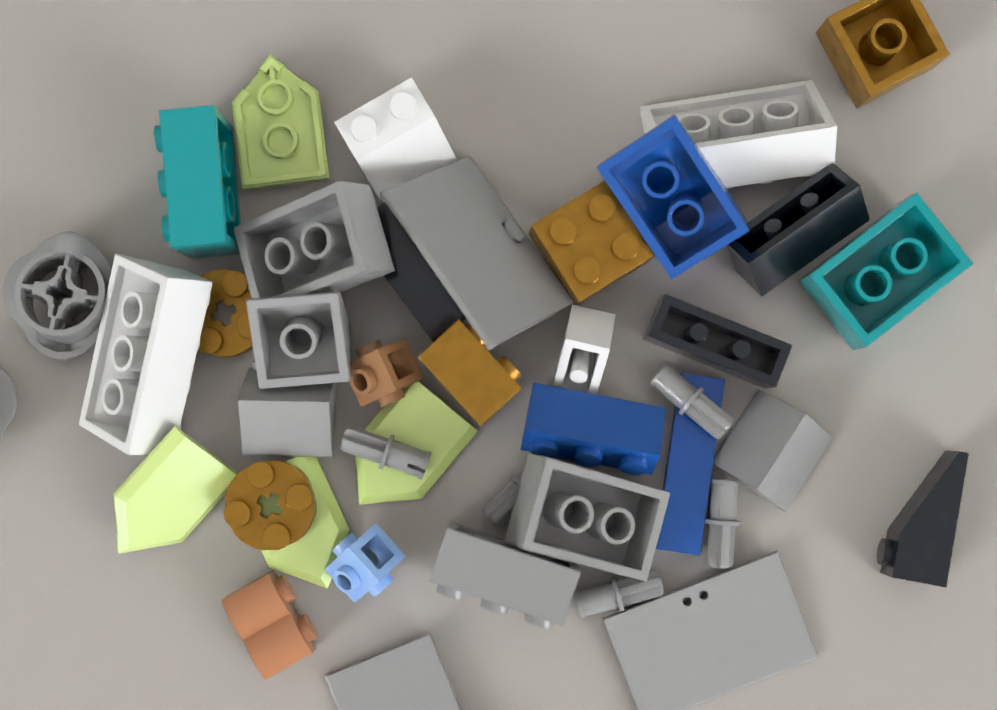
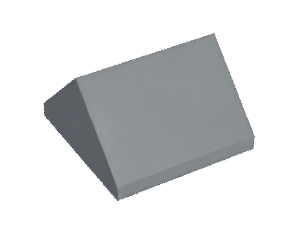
(300, 339)
(287, 419)
(772, 449)

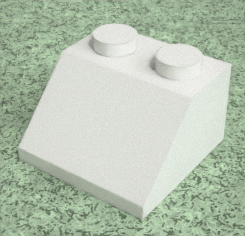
(395, 137)

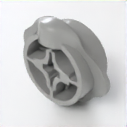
(22, 284)

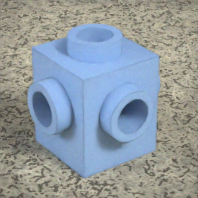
(364, 563)

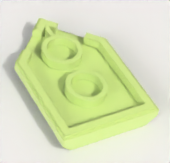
(279, 130)
(420, 422)
(169, 493)
(313, 552)

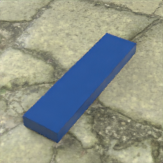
(689, 475)

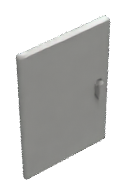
(473, 252)
(714, 643)
(395, 680)

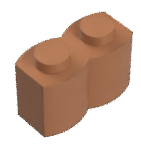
(270, 624)

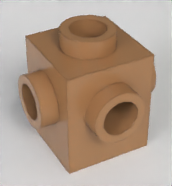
(375, 376)

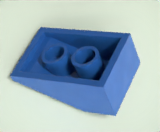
(674, 197)

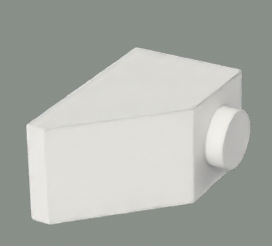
(584, 350)

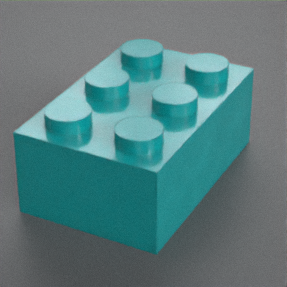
(198, 181)
(885, 272)

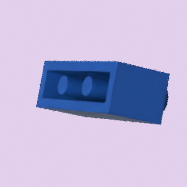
(593, 429)

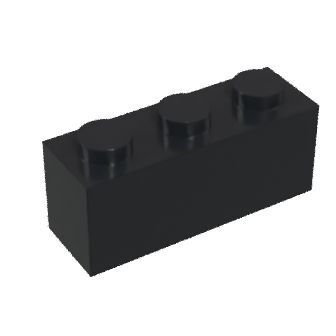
(798, 229)
(717, 342)

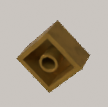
(880, 46)
(590, 243)
(471, 372)

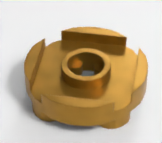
(229, 339)
(245, 513)

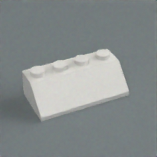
(756, 131)
(144, 353)

